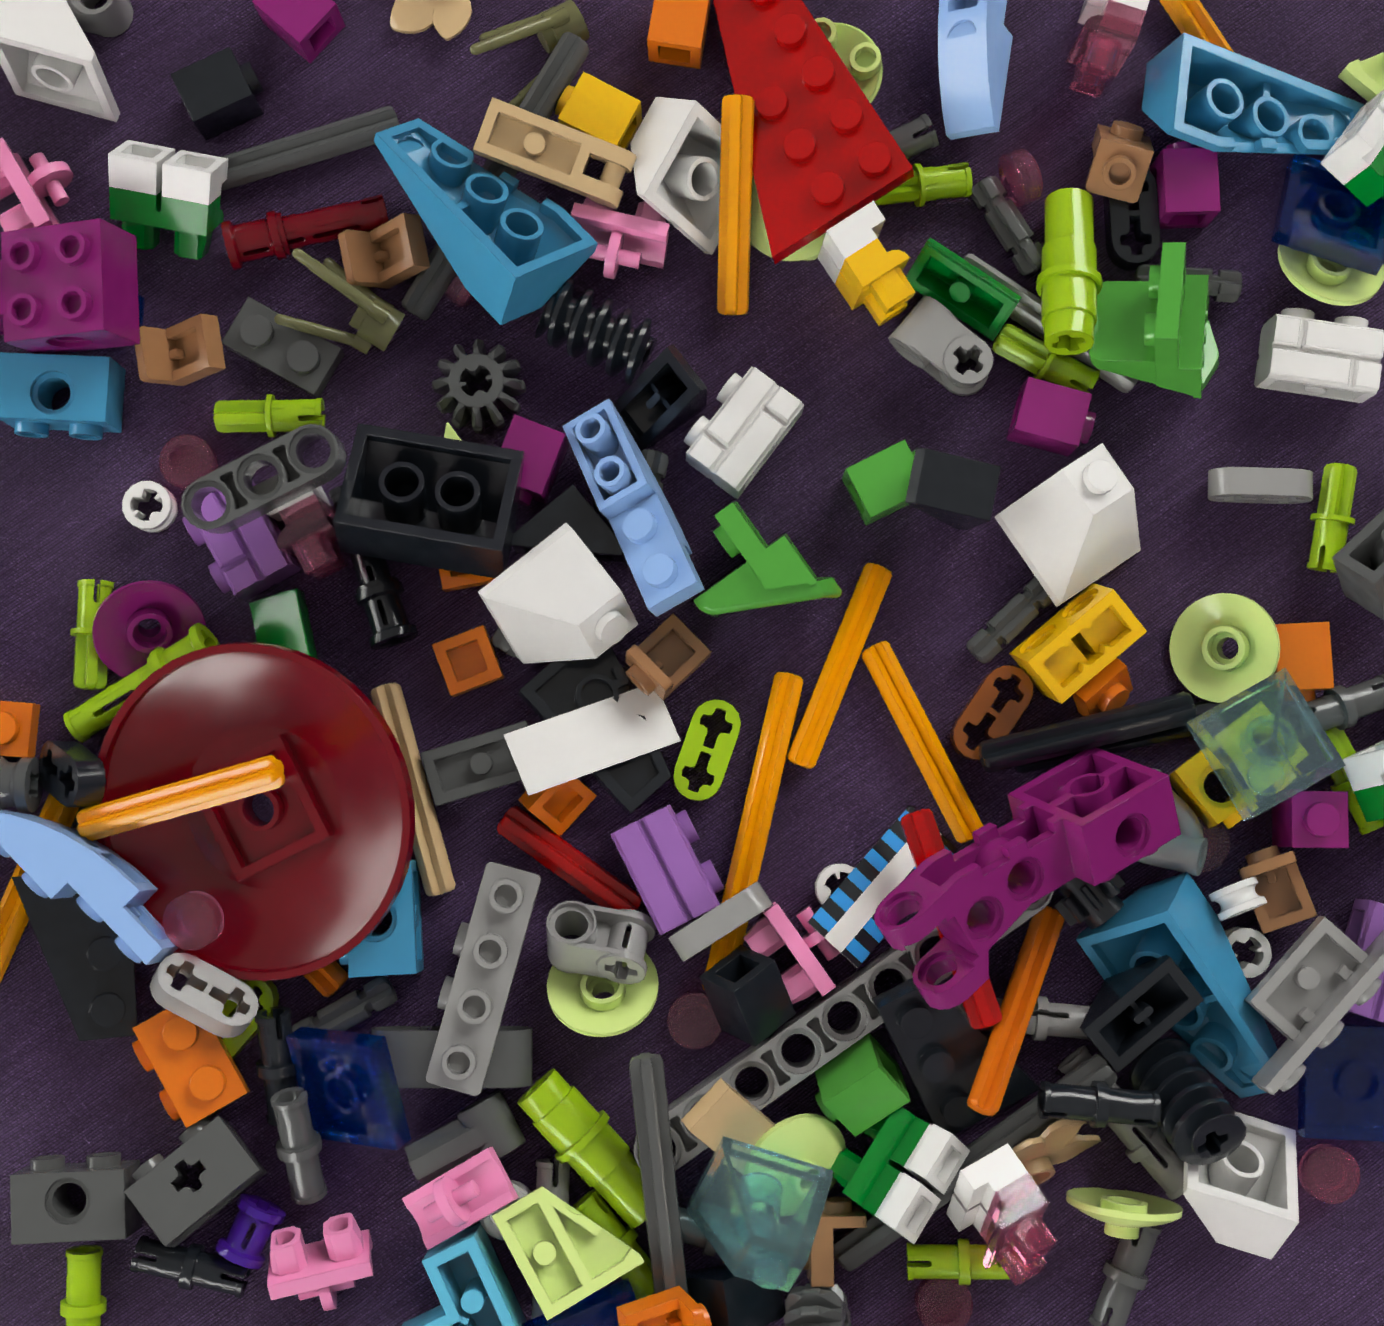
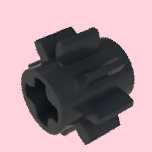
(1088, 902)

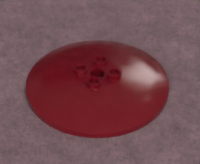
(340, 824)

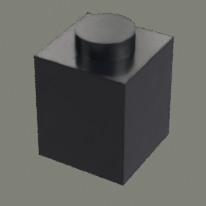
(219, 92)
(748, 995)

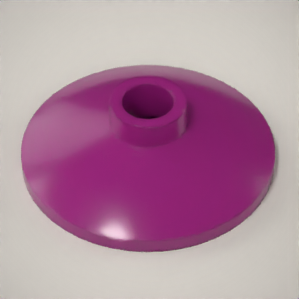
(116, 627)

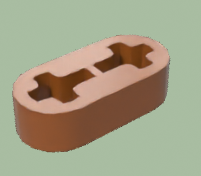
(981, 703)

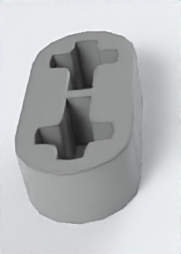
(1260, 485)
(720, 921)
(204, 995)

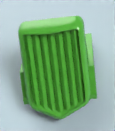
(1158, 327)
(769, 576)

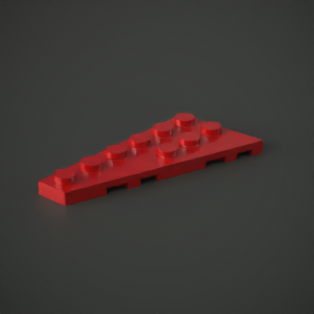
(814, 130)

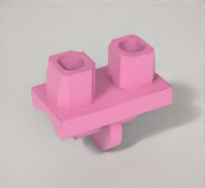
(31, 188)
(624, 237)
(806, 974)
(460, 1197)
(319, 1266)

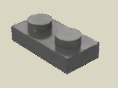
(285, 352)
(471, 766)

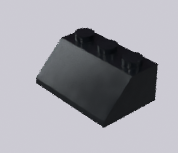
(429, 501)

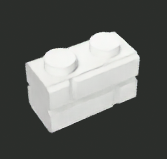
(1320, 356)
(743, 430)

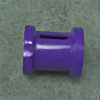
(236, 1246)

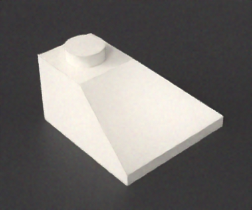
(52, 58)
(681, 167)
(1075, 524)
(558, 602)
(1250, 1194)

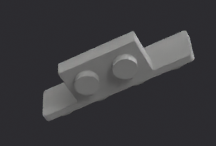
(483, 978)
(1311, 994)

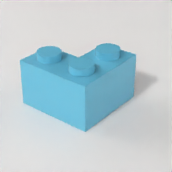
(469, 1284)

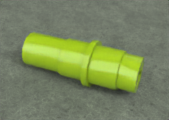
(1069, 272)
(586, 1143)

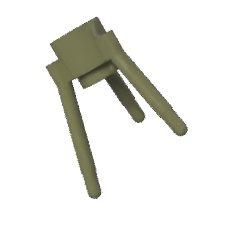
(547, 25)
(373, 319)

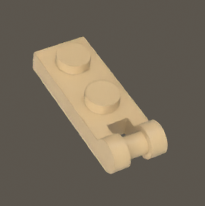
(552, 152)

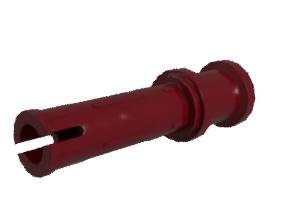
(281, 234)

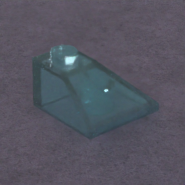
(1265, 744)
(760, 1211)

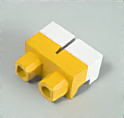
(864, 268)

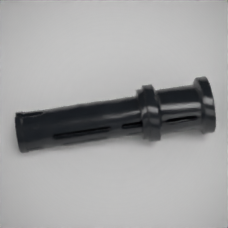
(380, 598)

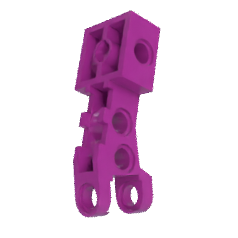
(69, 287)
(1066, 824)

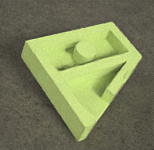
(561, 1250)

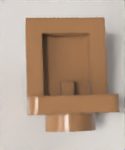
(1119, 161)
(386, 253)
(181, 351)
(665, 658)
(1282, 887)
(837, 1213)

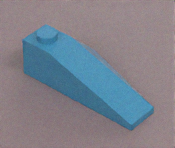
(1239, 103)
(493, 235)
(1180, 923)

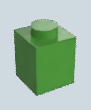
(880, 482)
(861, 1086)

